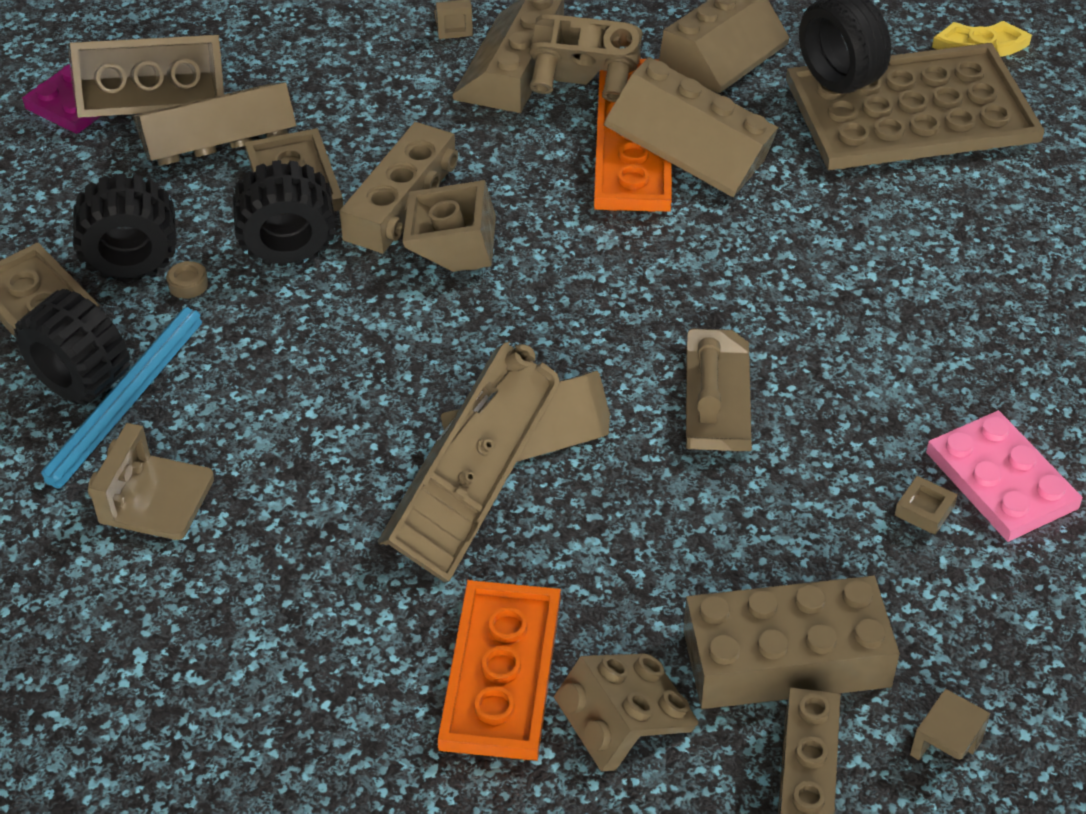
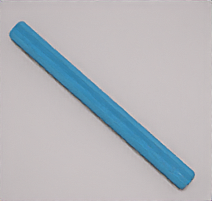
(120, 398)

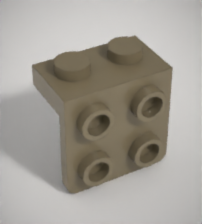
(147, 490)
(617, 701)

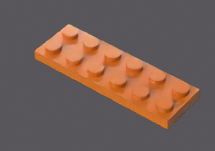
(626, 172)

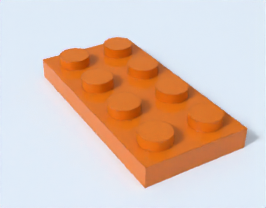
(500, 671)

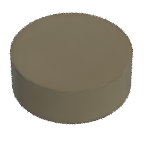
(187, 279)

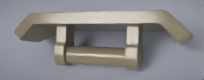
(717, 391)
(572, 417)

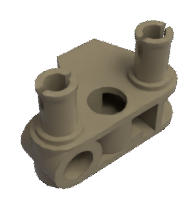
(579, 48)

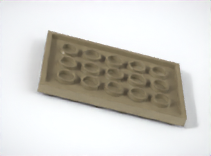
(918, 109)

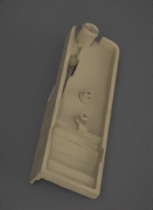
(471, 461)

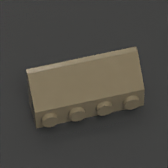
(723, 41)
(503, 64)
(143, 74)
(215, 121)
(691, 126)

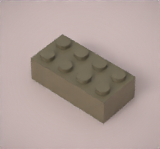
(784, 637)

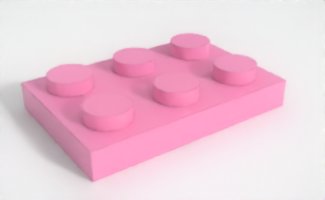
(1003, 475)

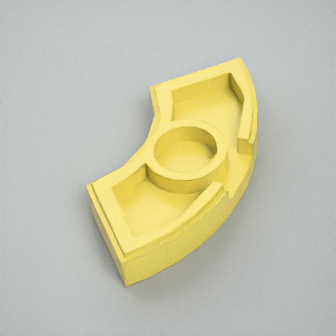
(1004, 36)

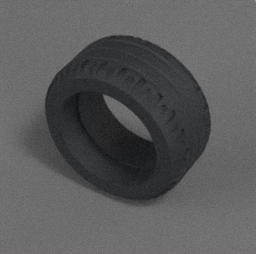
(826, 53)

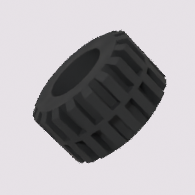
(279, 190)
(124, 204)
(72, 346)

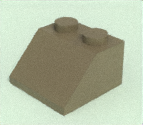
(452, 225)

